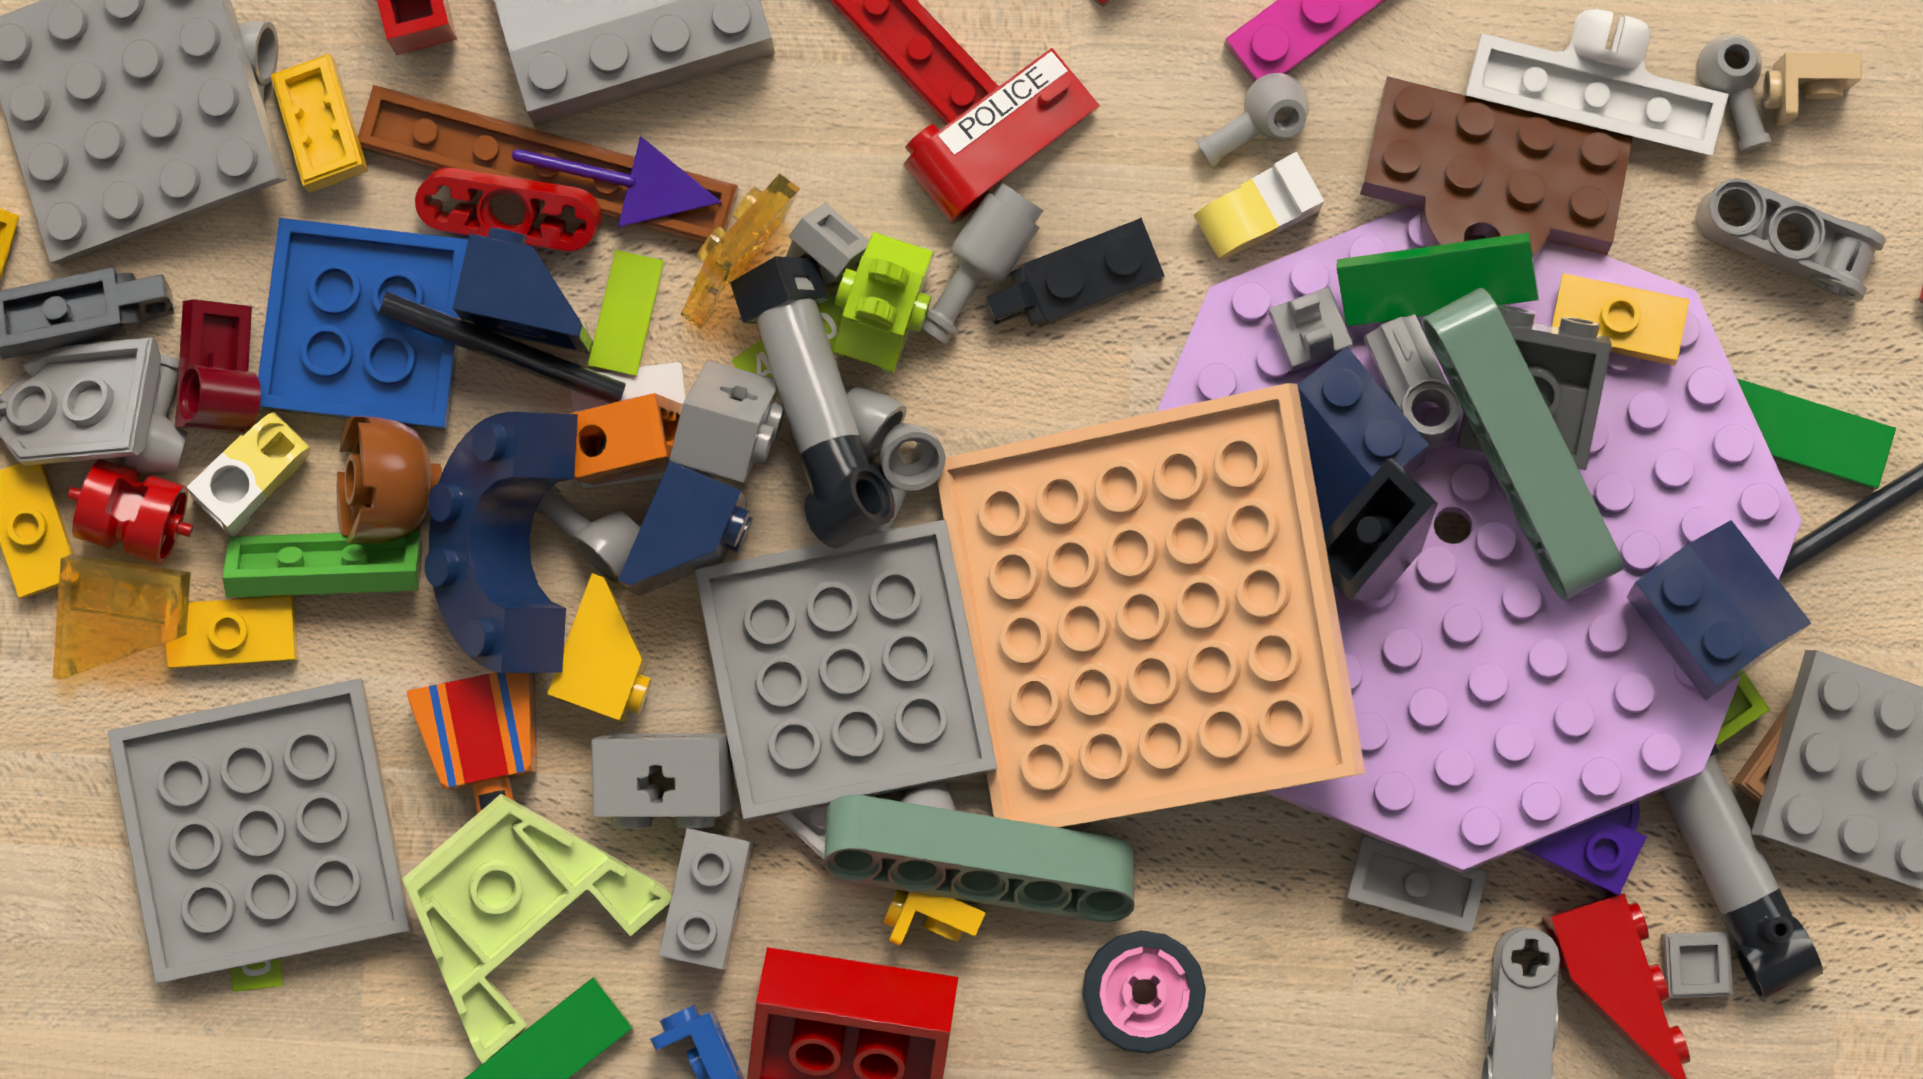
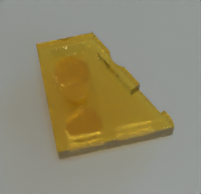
(732, 252)
(115, 611)

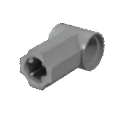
(1412, 374)

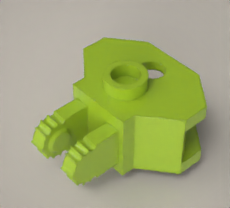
(883, 301)

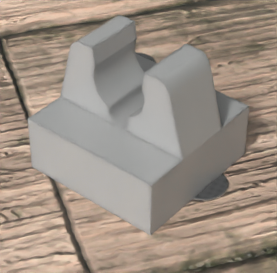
(829, 241)
(1310, 329)

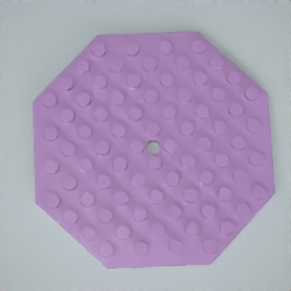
(1471, 681)

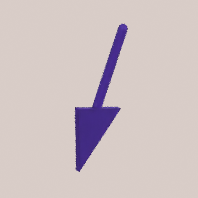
(654, 187)

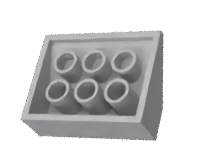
(605, 51)

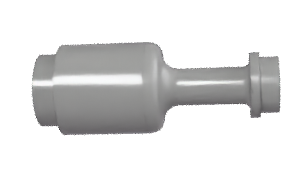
(986, 251)

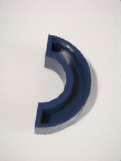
(482, 540)

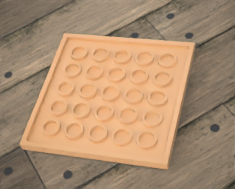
(1152, 611)

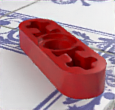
(464, 187)

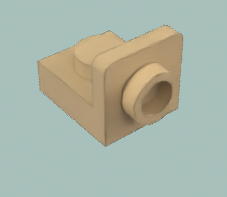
(1819, 74)

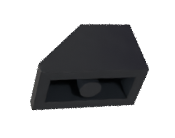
(1379, 533)

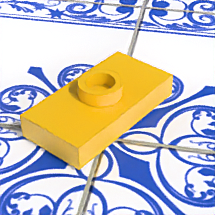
(319, 123)
(1634, 319)
(31, 529)
(236, 633)

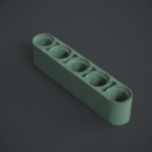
(1522, 443)
(979, 858)

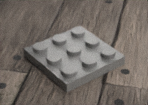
(1849, 771)

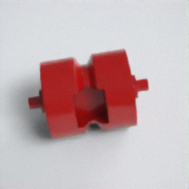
(124, 510)

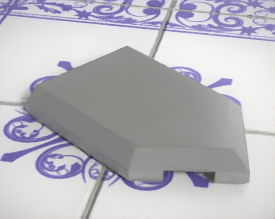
(82, 402)

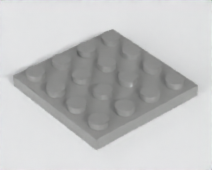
(130, 116)
(845, 670)
(259, 830)

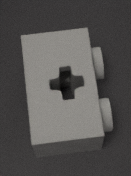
(727, 422)
(624, 770)
(706, 899)

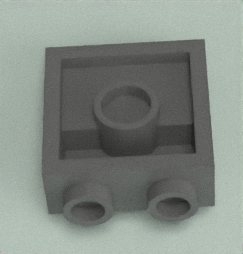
(1568, 371)

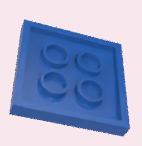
(322, 329)

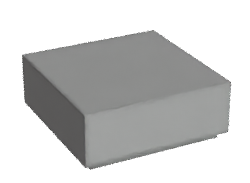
(1697, 964)

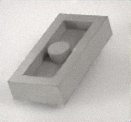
(1415, 885)

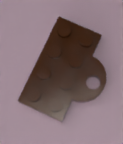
(1495, 169)

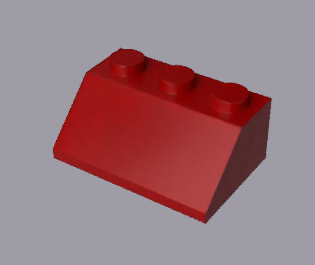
(849, 1020)

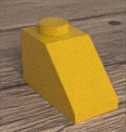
(602, 658)

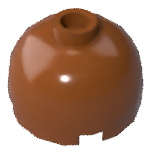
(384, 480)

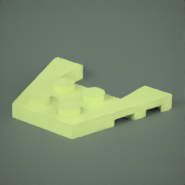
(497, 889)

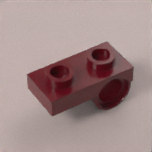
(213, 372)

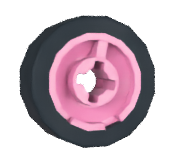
(1177, 986)

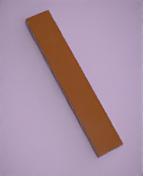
(460, 139)

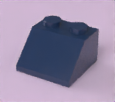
(514, 294)
(1352, 432)
(685, 529)
(1717, 608)

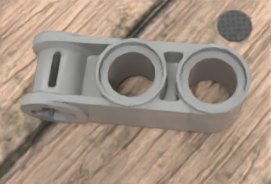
(1832, 250)
(1522, 1009)

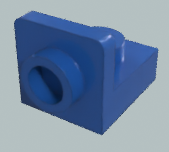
(712, 1055)

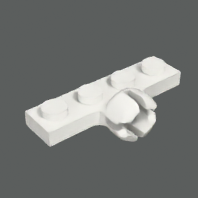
(1599, 84)

